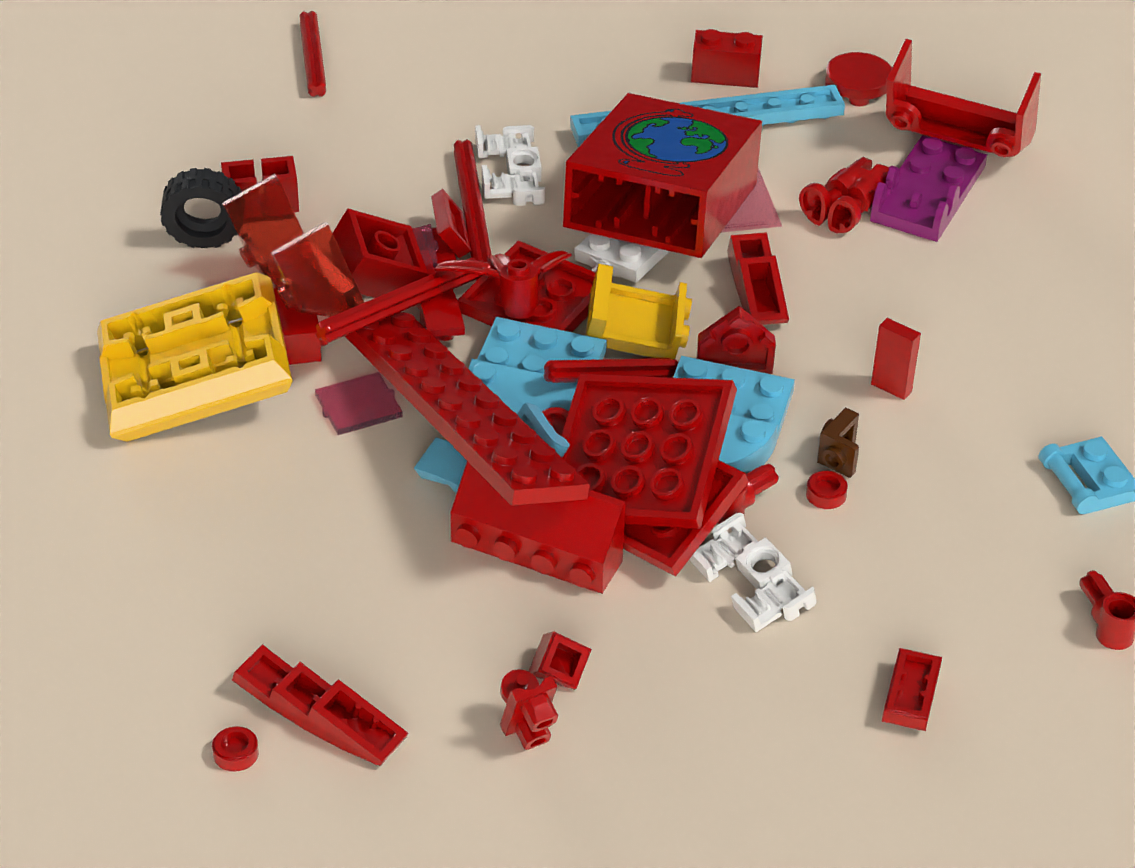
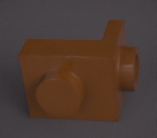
(838, 444)

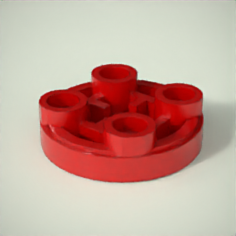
(858, 76)

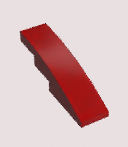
(321, 709)

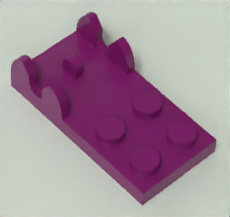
(927, 188)

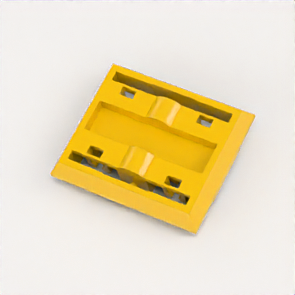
(193, 357)

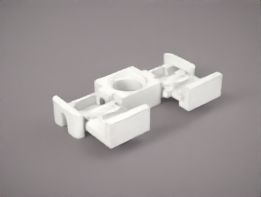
(520, 180)
(747, 551)

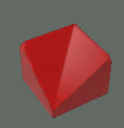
(561, 659)

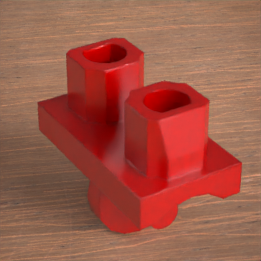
(528, 707)

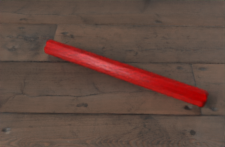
(472, 201)
(391, 303)

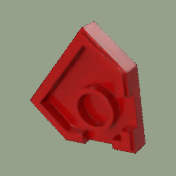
(738, 342)

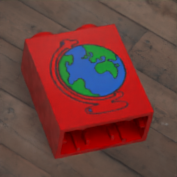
(662, 174)

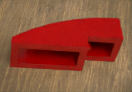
(757, 278)

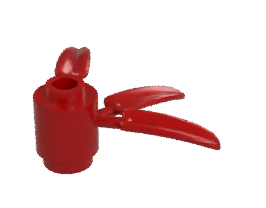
(516, 277)

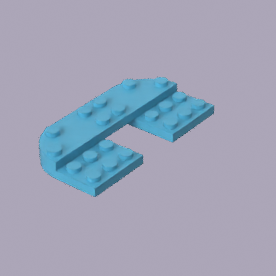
(514, 370)

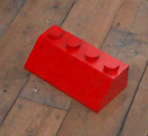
(559, 539)

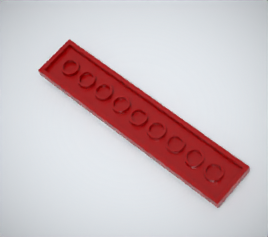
(468, 413)

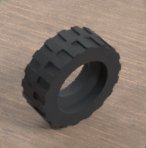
(192, 230)

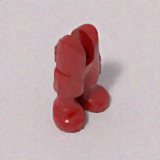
(844, 195)

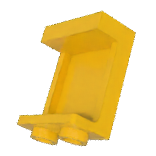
(637, 318)

